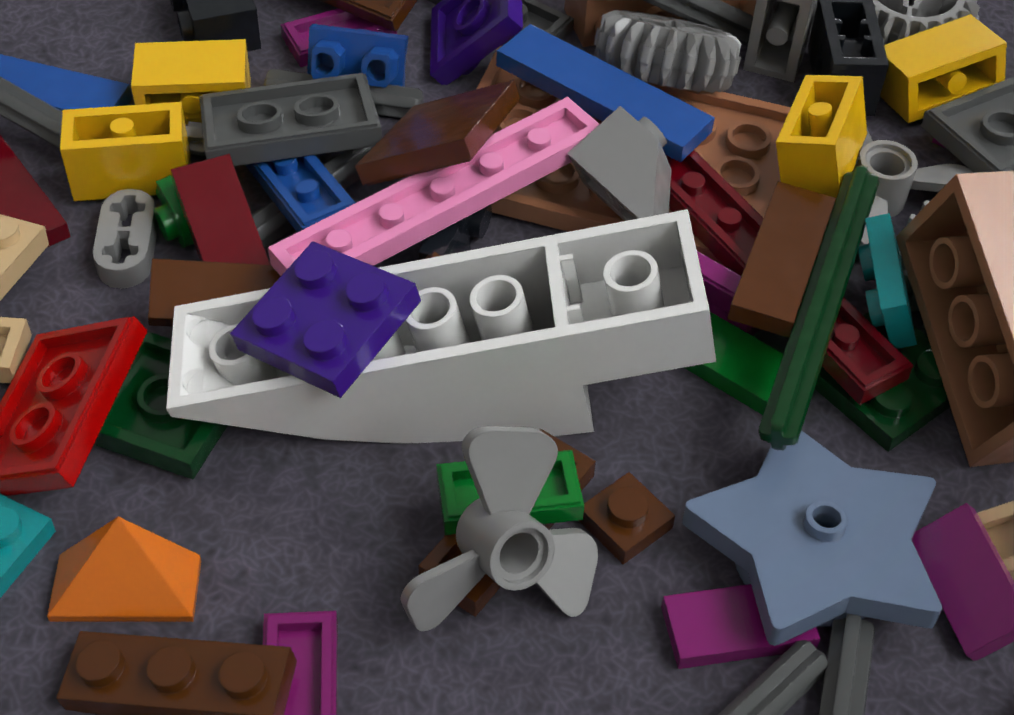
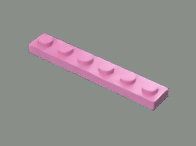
(441, 197)

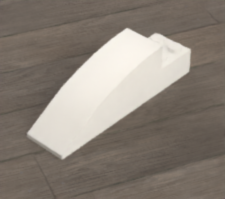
(493, 342)

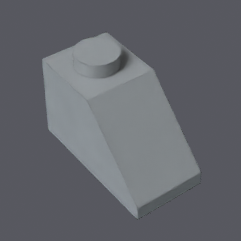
(779, 37)
(626, 165)

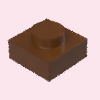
(626, 517)

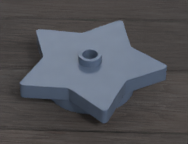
(822, 540)

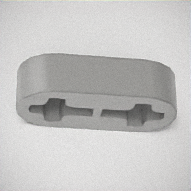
(113, 237)

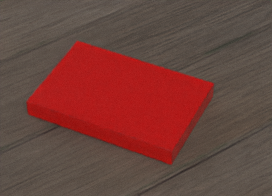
(62, 402)

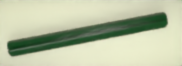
(818, 311)

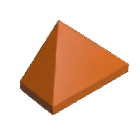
(125, 577)

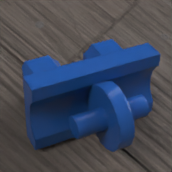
(352, 51)

